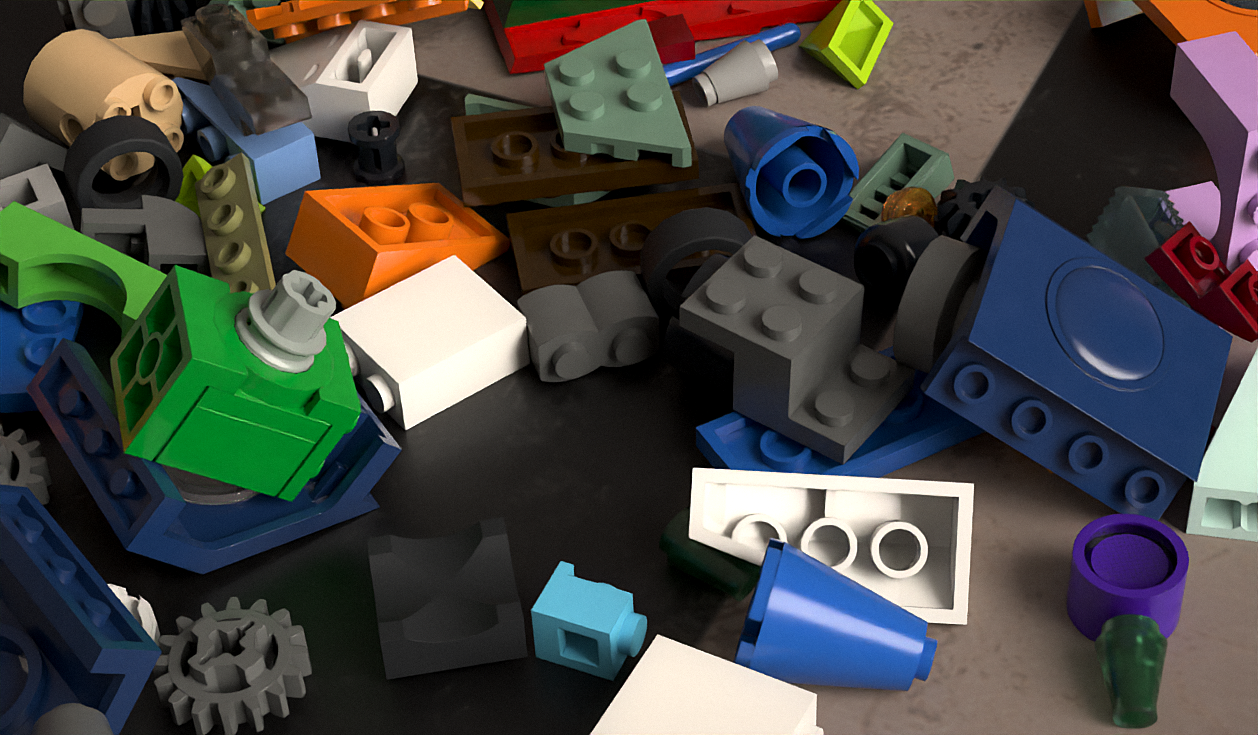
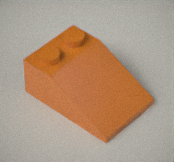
(384, 234)

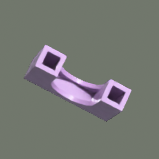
(1219, 95)

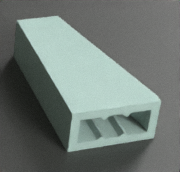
(1227, 486)

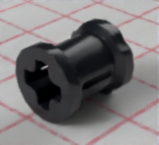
(376, 148)

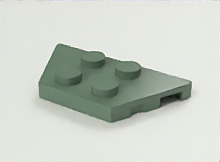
(617, 98)

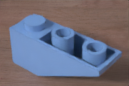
(278, 159)

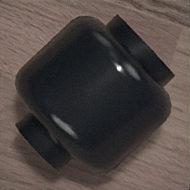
(889, 253)

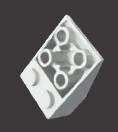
(350, 73)

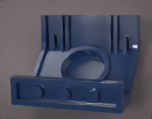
(1081, 362)
(63, 622)

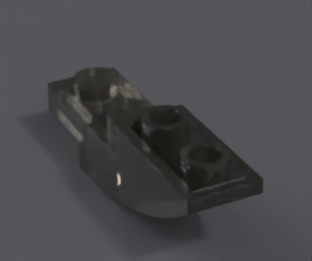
(242, 72)

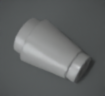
(737, 74)

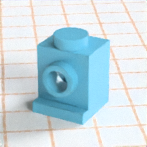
(586, 624)

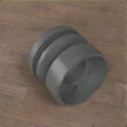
(936, 301)

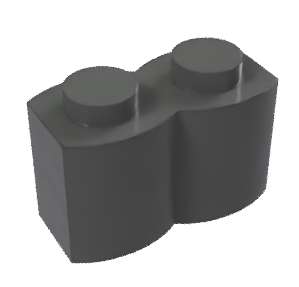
(589, 326)

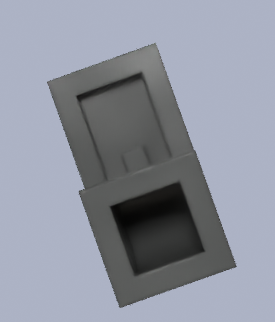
(156, 234)

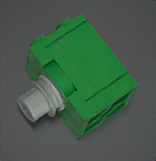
(236, 381)

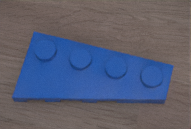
(27, 342)

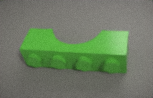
(54, 262)

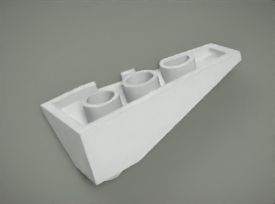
(884, 533)

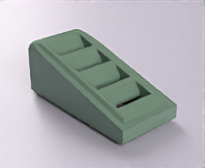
(904, 156)

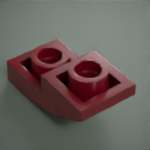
(1203, 281)

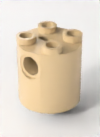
(90, 79)

